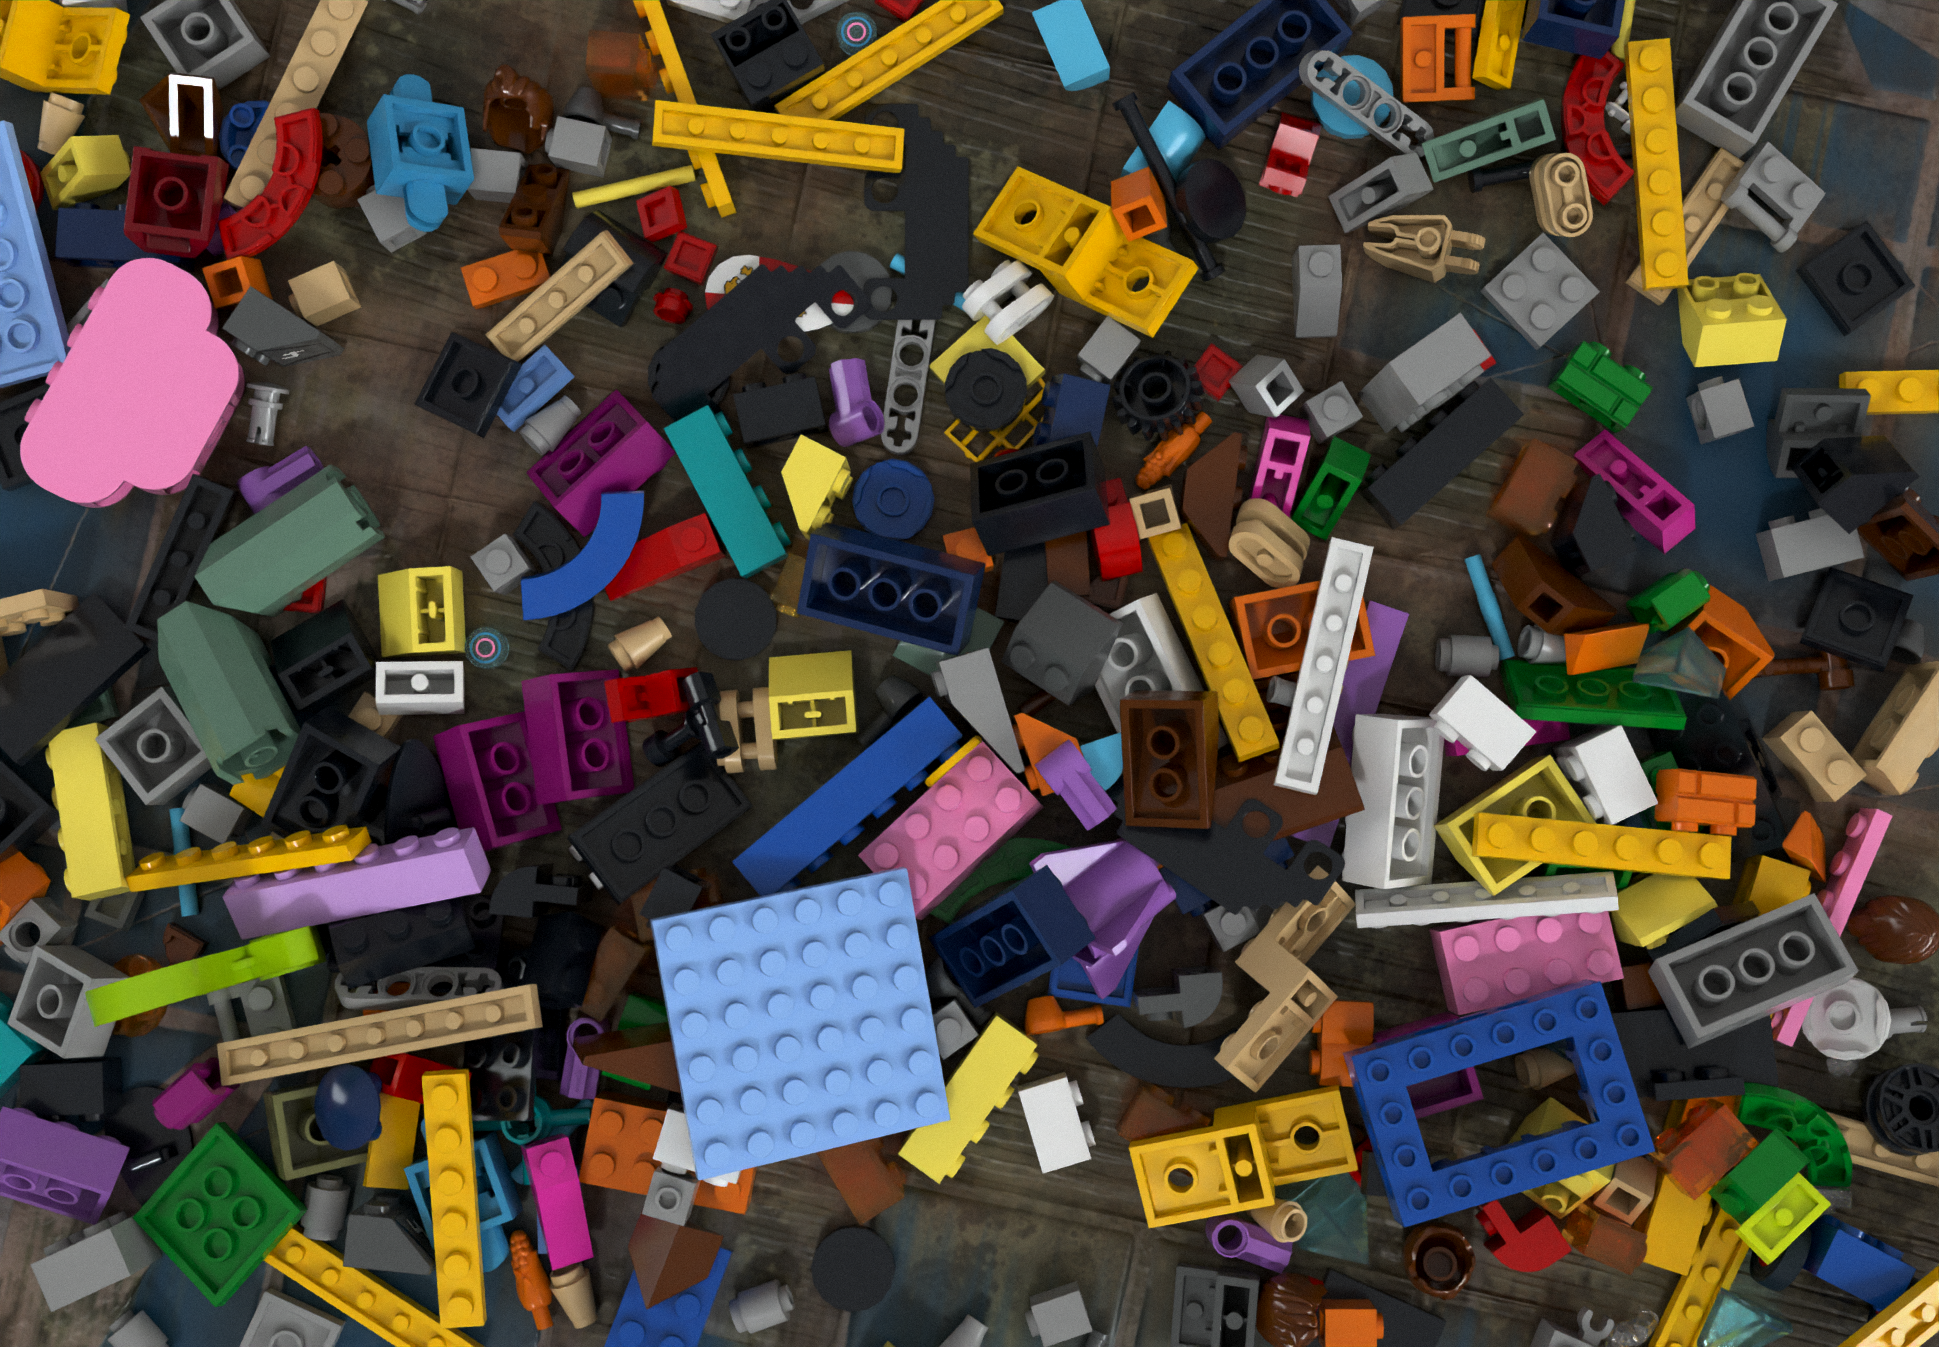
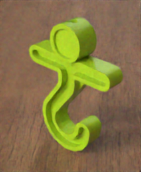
(262, 959)

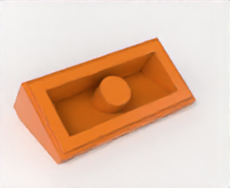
(1604, 647)
(1807, 846)

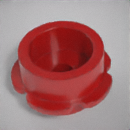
(672, 305)

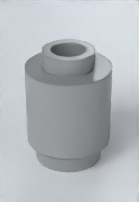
(1466, 655)
(326, 1207)
(761, 1307)
(136, 1331)

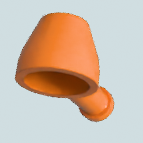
(1046, 1016)

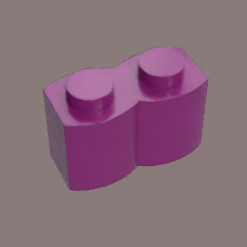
(192, 1095)

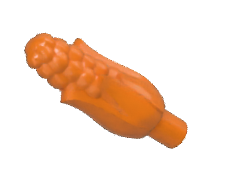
(1173, 452)
(531, 1279)

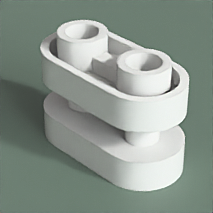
(1005, 282)

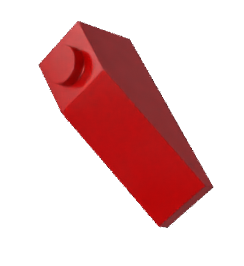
(667, 555)

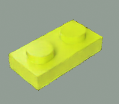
(1783, 1218)

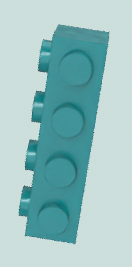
(727, 491)

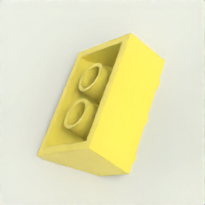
(1530, 791)

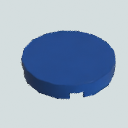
(893, 499)

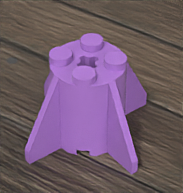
(1117, 895)

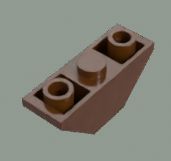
(536, 210)
(1212, 495)
(1548, 591)

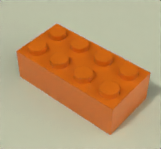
(622, 1150)

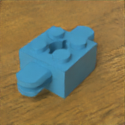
(419, 151)
(496, 1196)

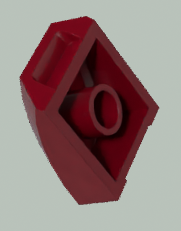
(174, 201)

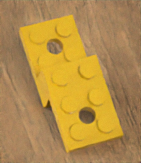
(60, 46)
(1085, 251)
(1243, 1156)

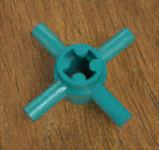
(545, 1121)

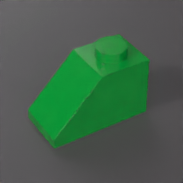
(1330, 487)
(1759, 1176)

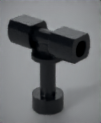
(699, 722)

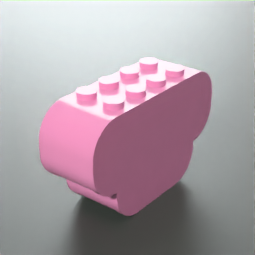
(135, 392)

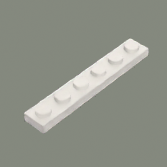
(1323, 666)
(1471, 901)

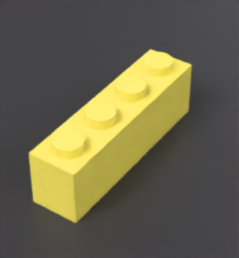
(91, 814)
(972, 1091)

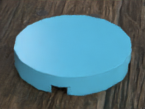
(1337, 122)

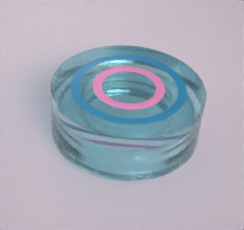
(855, 32)
(486, 648)

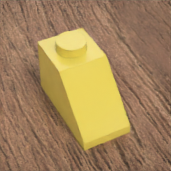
(85, 170)

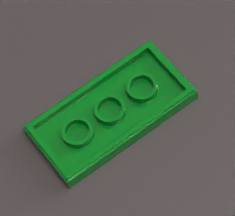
(1589, 697)

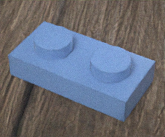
(533, 387)

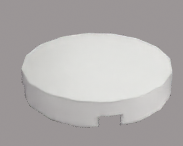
(1848, 1020)

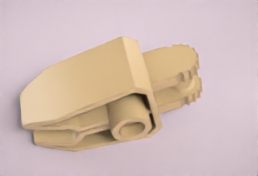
(1422, 246)

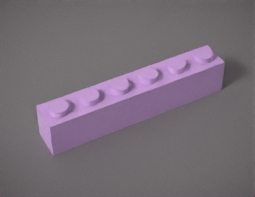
(374, 882)

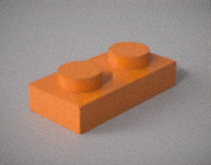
(505, 277)

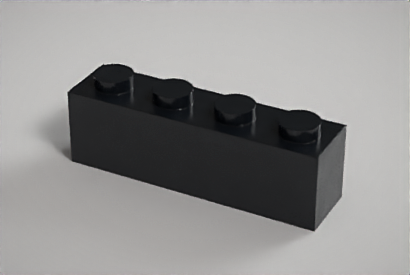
(1442, 453)
(172, 574)

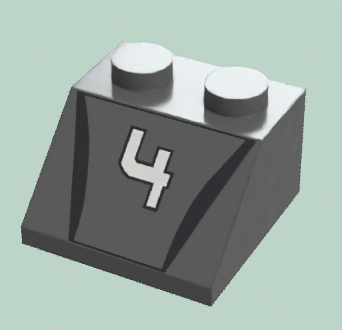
(274, 333)
(388, 1237)

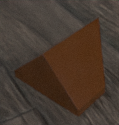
(186, 113)
(670, 1257)

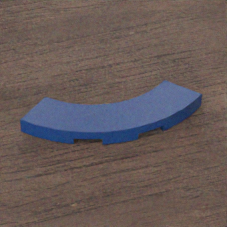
(593, 566)

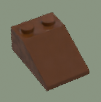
(1905, 536)
(1169, 757)
(634, 1053)

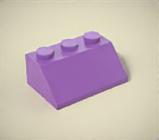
(57, 1165)

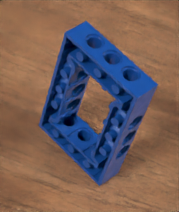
(1431, 1191)

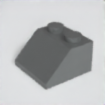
(1062, 643)

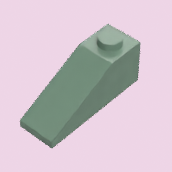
(1489, 139)

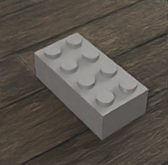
(1750, 69)
(1425, 375)
(1752, 970)

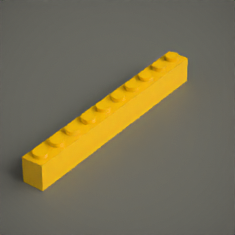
(1671, 1217)

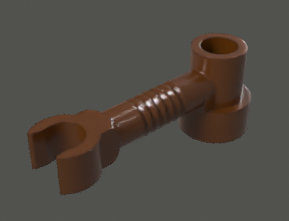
(1831, 670)

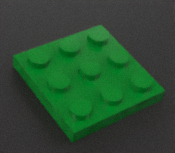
(220, 1214)

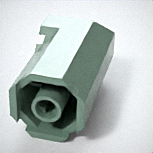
(289, 546)
(227, 691)

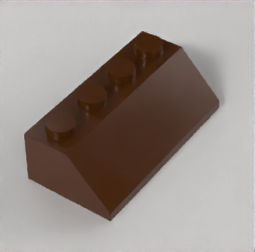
(1299, 811)

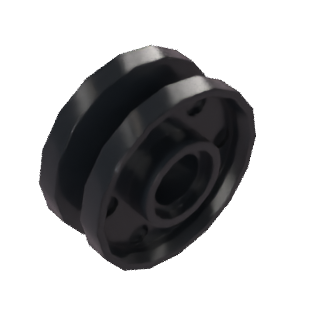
(1888, 1112)

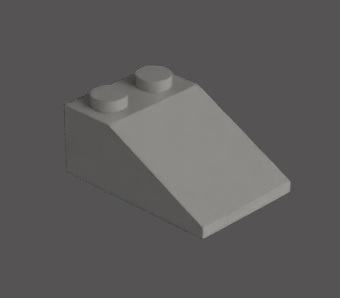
(976, 695)

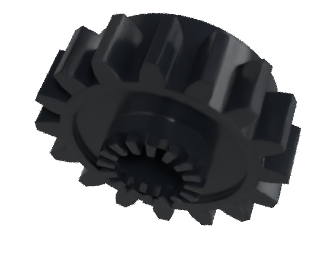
(1163, 414)

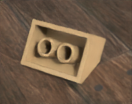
(1902, 732)

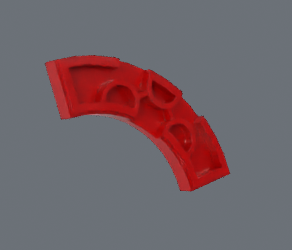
(1585, 128)
(288, 191)

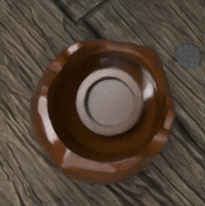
(516, 111)
(1896, 929)
(1438, 1259)
(1288, 1310)

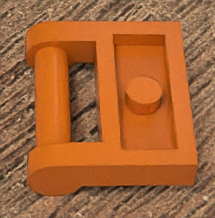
(1423, 58)

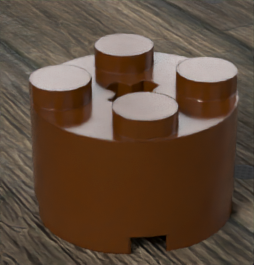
(348, 181)

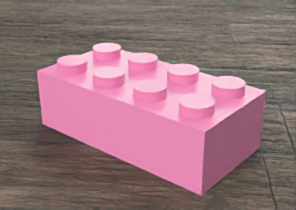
(953, 828)
(1520, 957)

